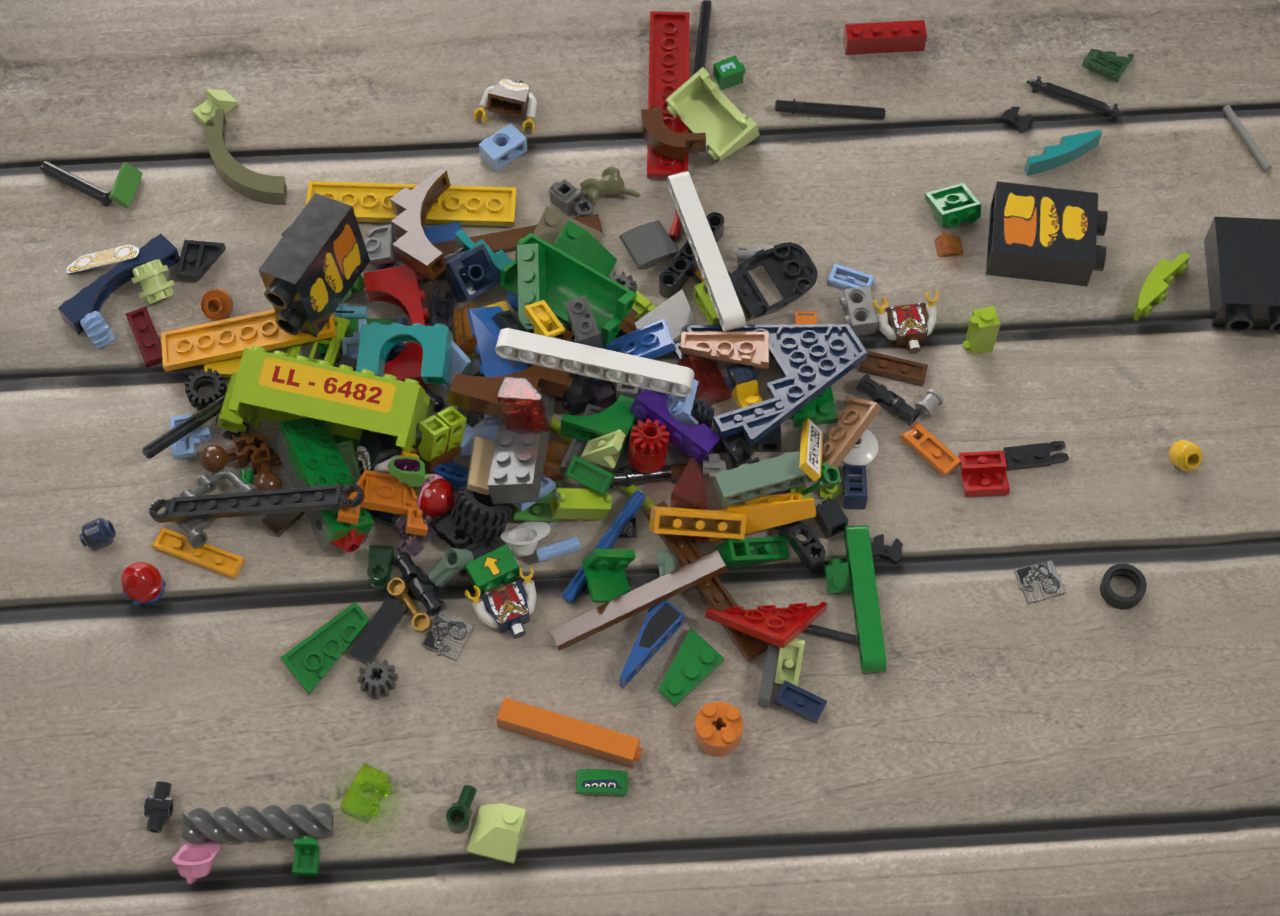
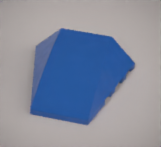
(487, 334)

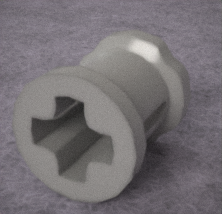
(929, 403)

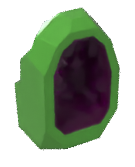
(408, 470)

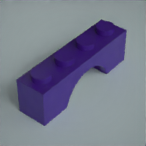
(692, 440)

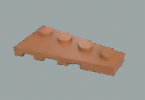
(734, 347)

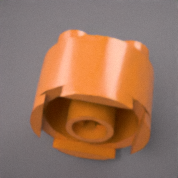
(723, 716)

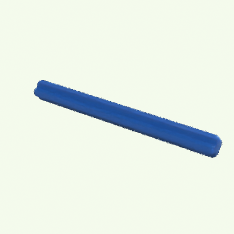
(606, 542)

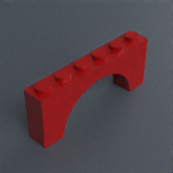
(401, 288)

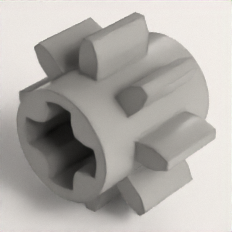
(713, 466)

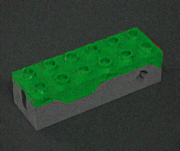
(315, 460)

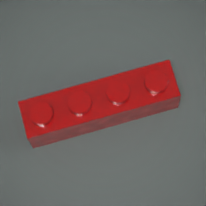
(884, 37)

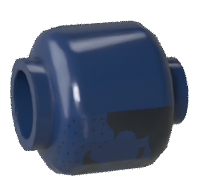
(739, 374)
(97, 534)

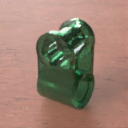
(380, 565)

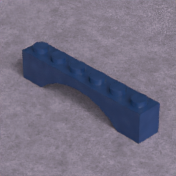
(93, 296)

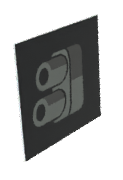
(630, 530)

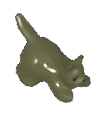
(608, 184)

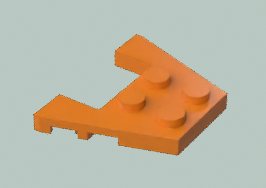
(387, 495)

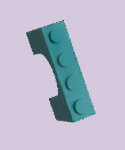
(379, 339)

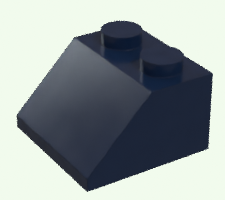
(471, 273)

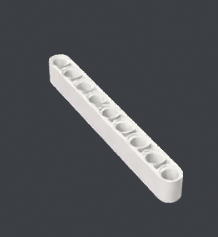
(706, 252)
(595, 362)

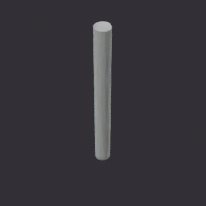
(1247, 138)

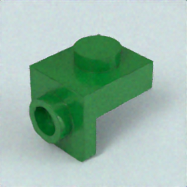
(837, 575)
(306, 856)

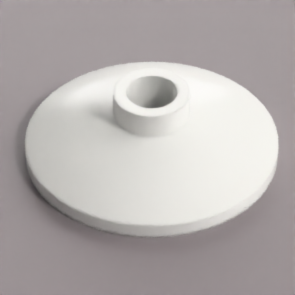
(864, 452)

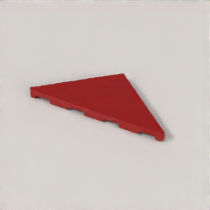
(769, 623)

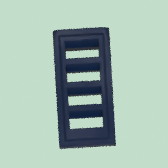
(851, 484)

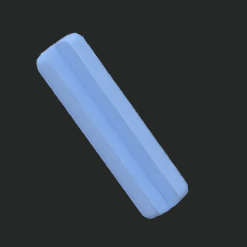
(558, 549)

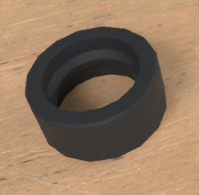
(1127, 571)

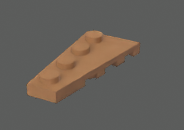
(850, 427)

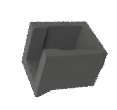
(563, 201)

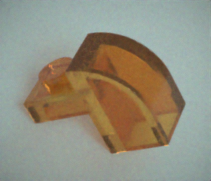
(554, 457)

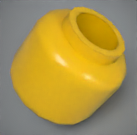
(1185, 455)

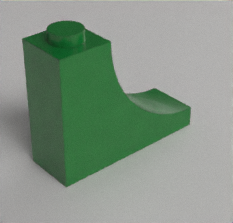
(593, 426)

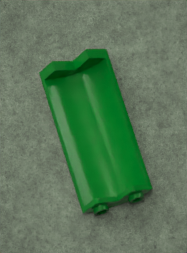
(572, 279)

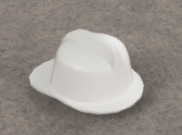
(525, 538)

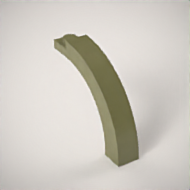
(244, 181)

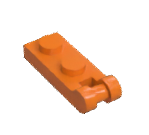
(930, 449)

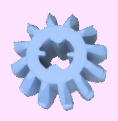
(97, 329)

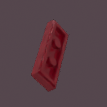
(145, 336)

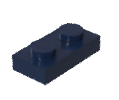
(800, 702)

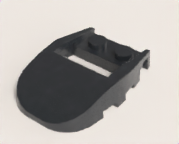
(788, 269)

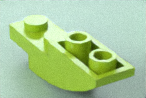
(1157, 284)

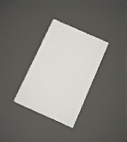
(674, 310)

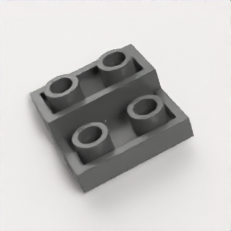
(648, 244)

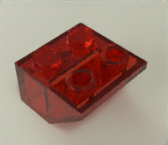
(522, 406)

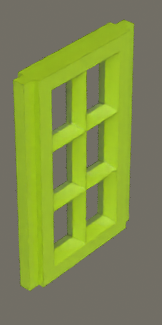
(334, 345)

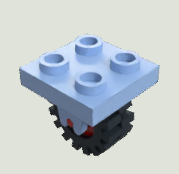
(690, 410)

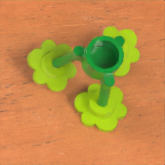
(827, 483)

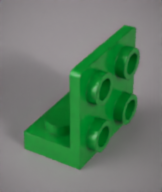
(606, 573)

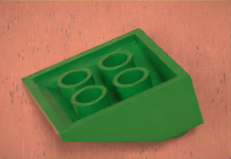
(585, 248)

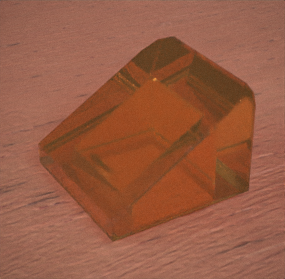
(948, 245)

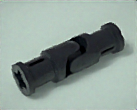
(886, 399)
(418, 584)

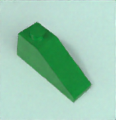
(752, 551)

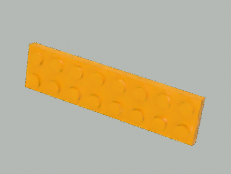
(228, 339)

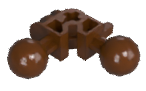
(246, 450)

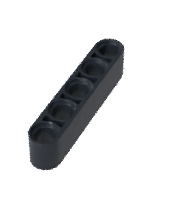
(686, 261)

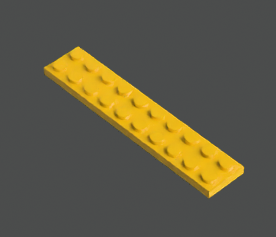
(457, 204)

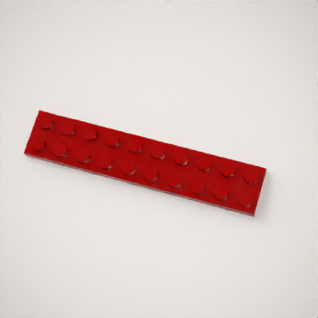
(666, 74)

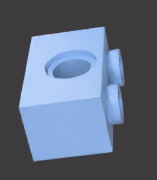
(503, 147)

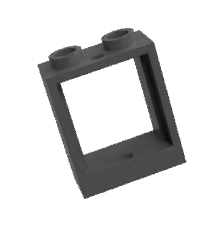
(583, 322)

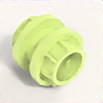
(153, 281)

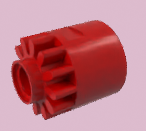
(648, 446)

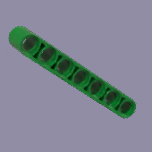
(865, 599)

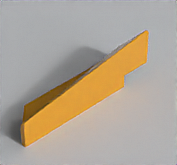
(772, 511)

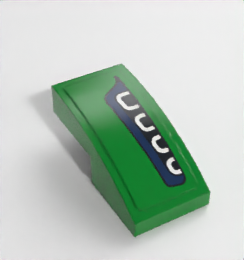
(601, 781)

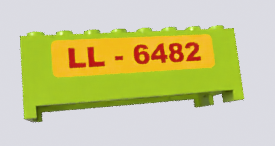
(347, 400)

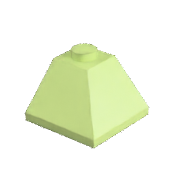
(498, 832)

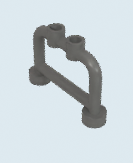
(195, 535)

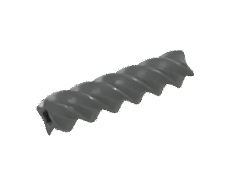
(252, 824)

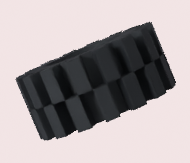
(200, 380)

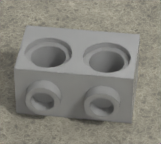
(859, 311)

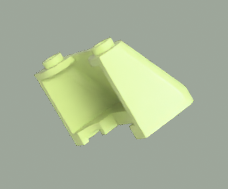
(709, 111)

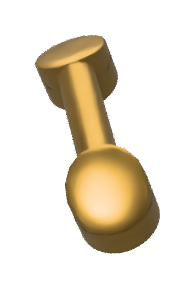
(398, 589)

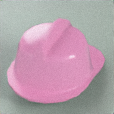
(196, 859)

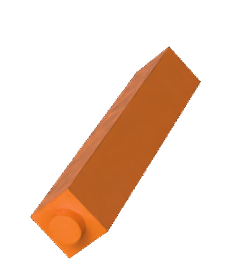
(569, 733)

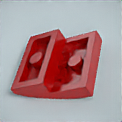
(984, 473)

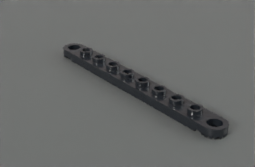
(257, 503)

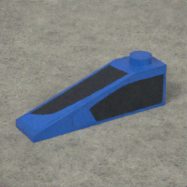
(659, 626)

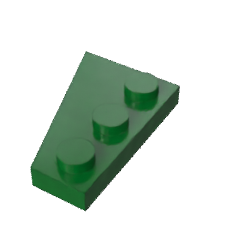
(689, 668)

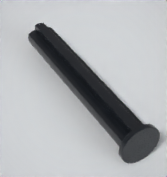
(77, 183)

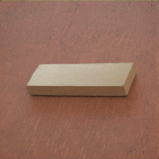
(480, 465)

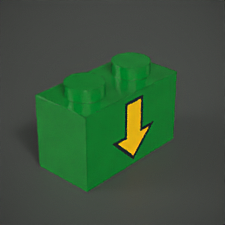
(493, 569)

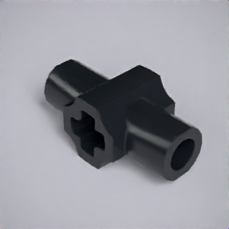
(158, 807)

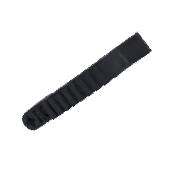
(741, 453)

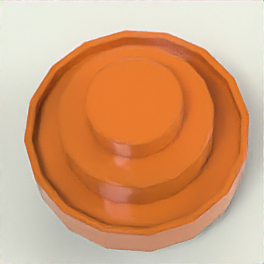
(216, 304)

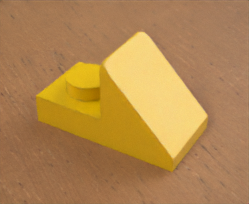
(543, 319)
(746, 394)

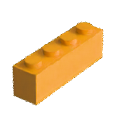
(697, 522)

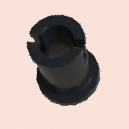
(439, 403)

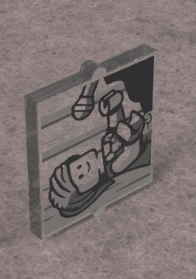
(1039, 582)
(448, 636)

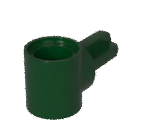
(461, 808)

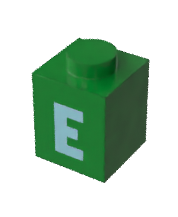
(728, 72)

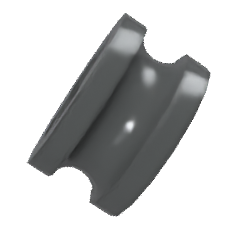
(584, 204)

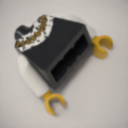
(377, 450)

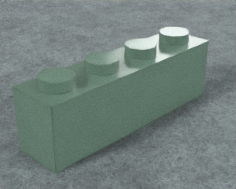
(758, 479)

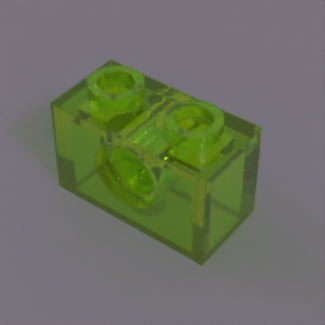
(367, 779)

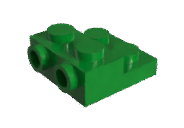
(954, 205)
(819, 410)

